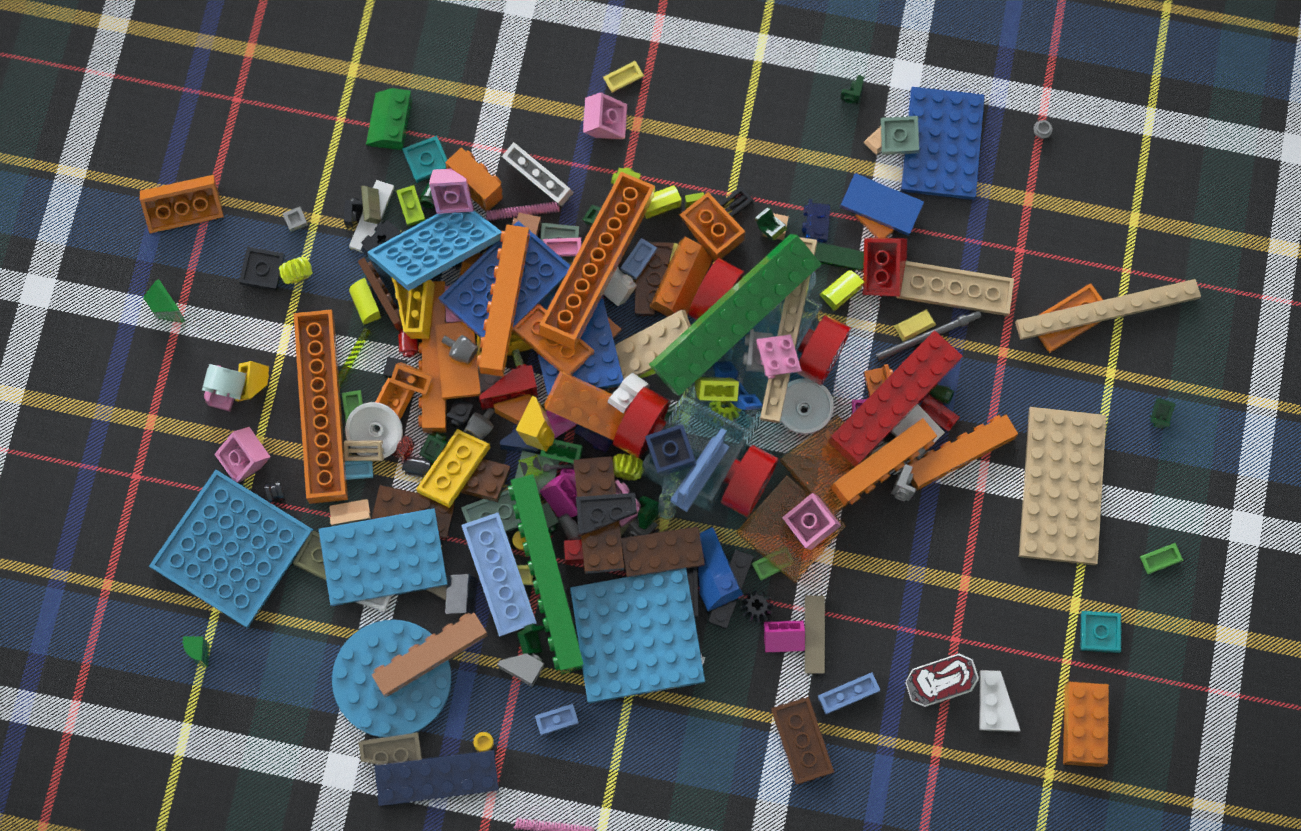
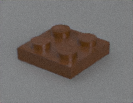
(487, 480)

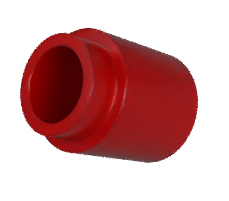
(407, 346)

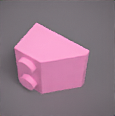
(605, 117)
(450, 192)
(242, 454)

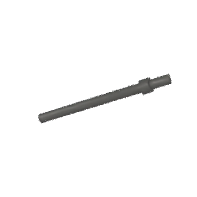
(961, 321)

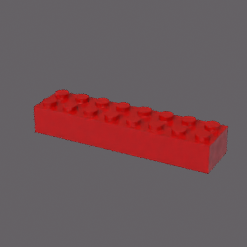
(895, 399)

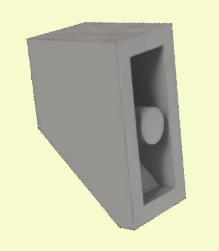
(523, 667)

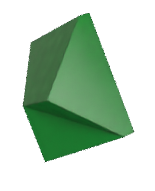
(162, 303)

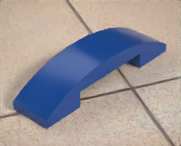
(745, 400)

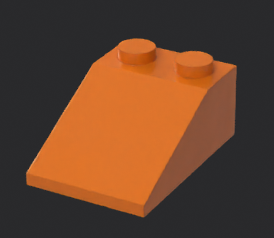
(713, 226)

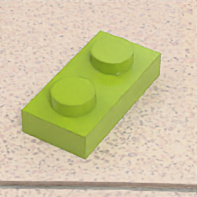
(410, 205)

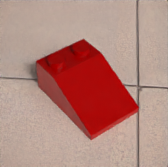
(884, 266)
(513, 385)

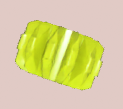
(295, 270)
(728, 413)
(627, 467)

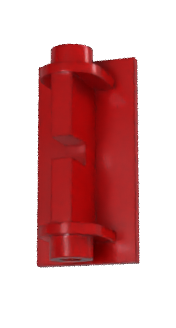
(939, 413)

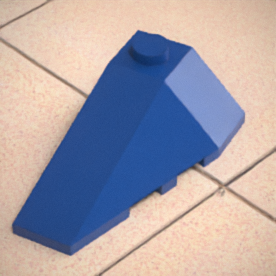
(716, 577)

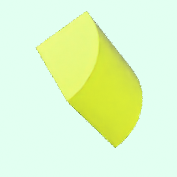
(664, 201)
(842, 289)
(364, 301)
(717, 389)

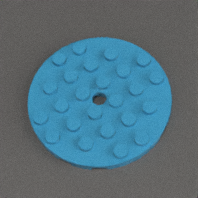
(359, 695)

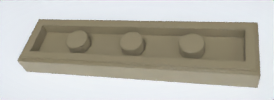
(814, 635)

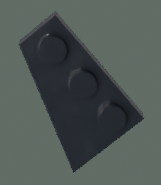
(603, 510)

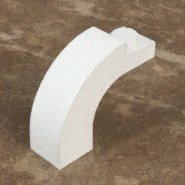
(625, 394)

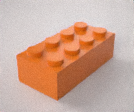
(584, 405)
(1086, 724)

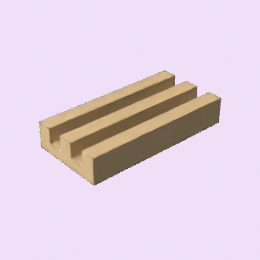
(380, 457)

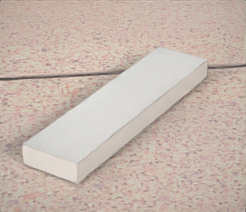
(365, 228)

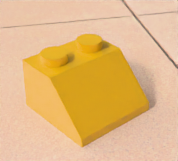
(535, 426)

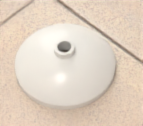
(814, 398)
(362, 424)

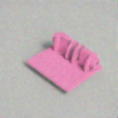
(778, 355)

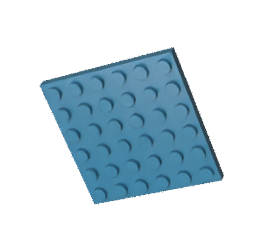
(231, 548)
(637, 635)

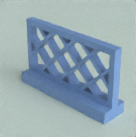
(701, 472)

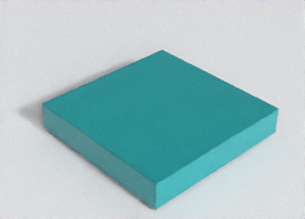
(425, 158)
(1100, 631)

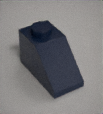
(515, 443)

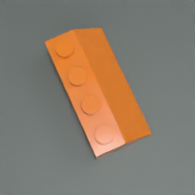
(181, 204)
(682, 278)

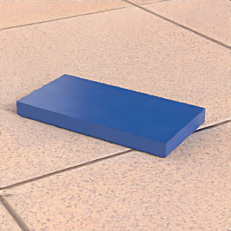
(881, 204)

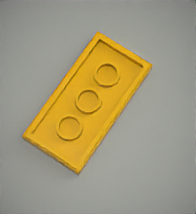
(453, 468)

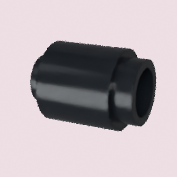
(416, 466)

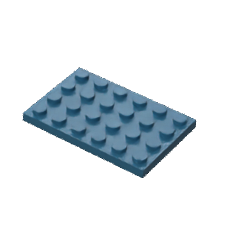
(434, 246)
(382, 557)

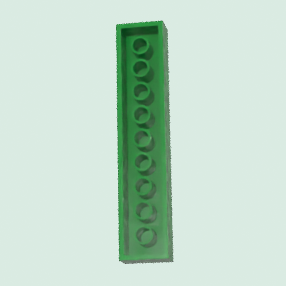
(735, 314)
(547, 575)

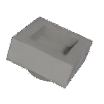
(295, 219)

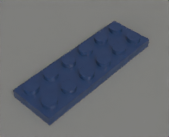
(436, 777)

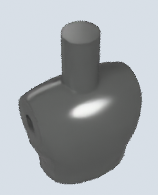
(461, 349)
(479, 425)

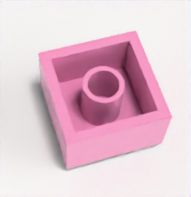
(811, 521)

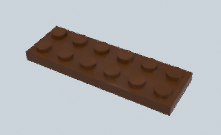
(603, 546)

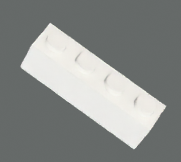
(537, 174)

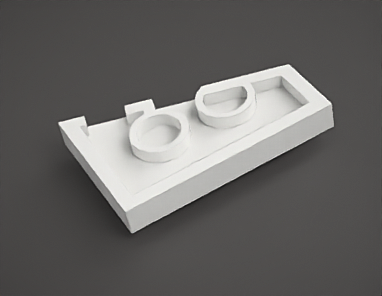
(995, 704)

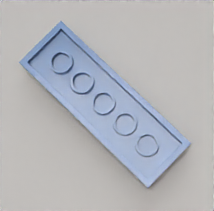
(498, 574)

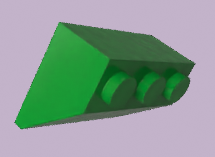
(389, 119)

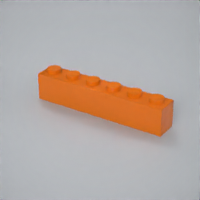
(962, 451)
(883, 462)

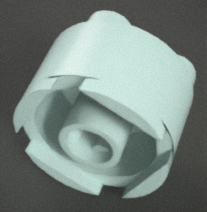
(224, 381)

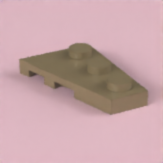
(391, 749)

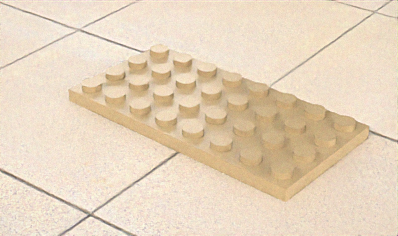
(1062, 486)

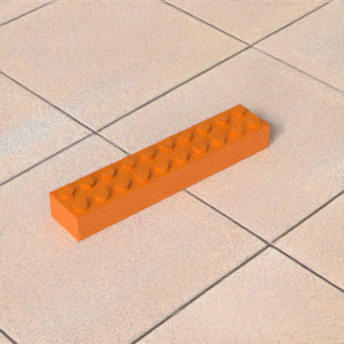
(596, 260)
(320, 407)

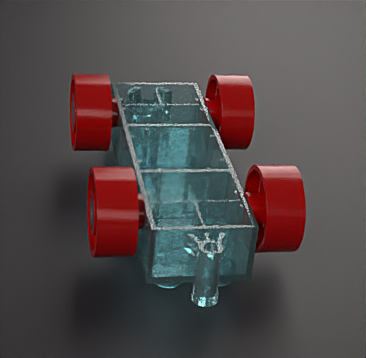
(751, 475)

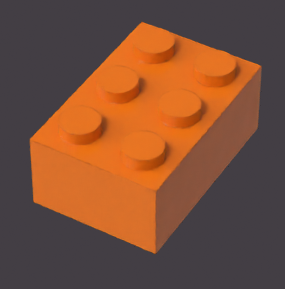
(483, 187)

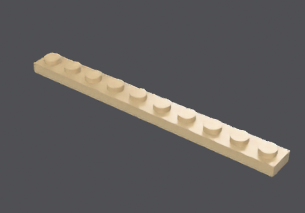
(1107, 309)
(789, 325)

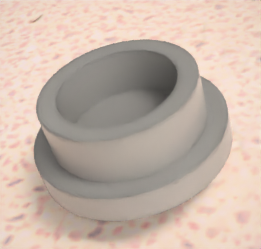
(1042, 129)

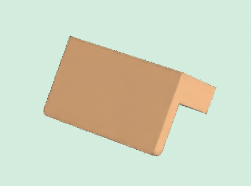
(350, 512)

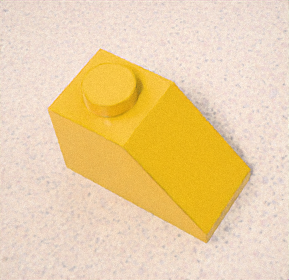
(256, 379)

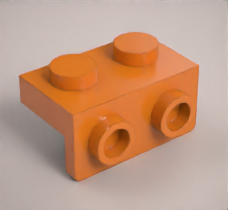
(395, 397)

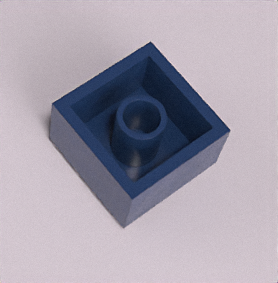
(670, 450)

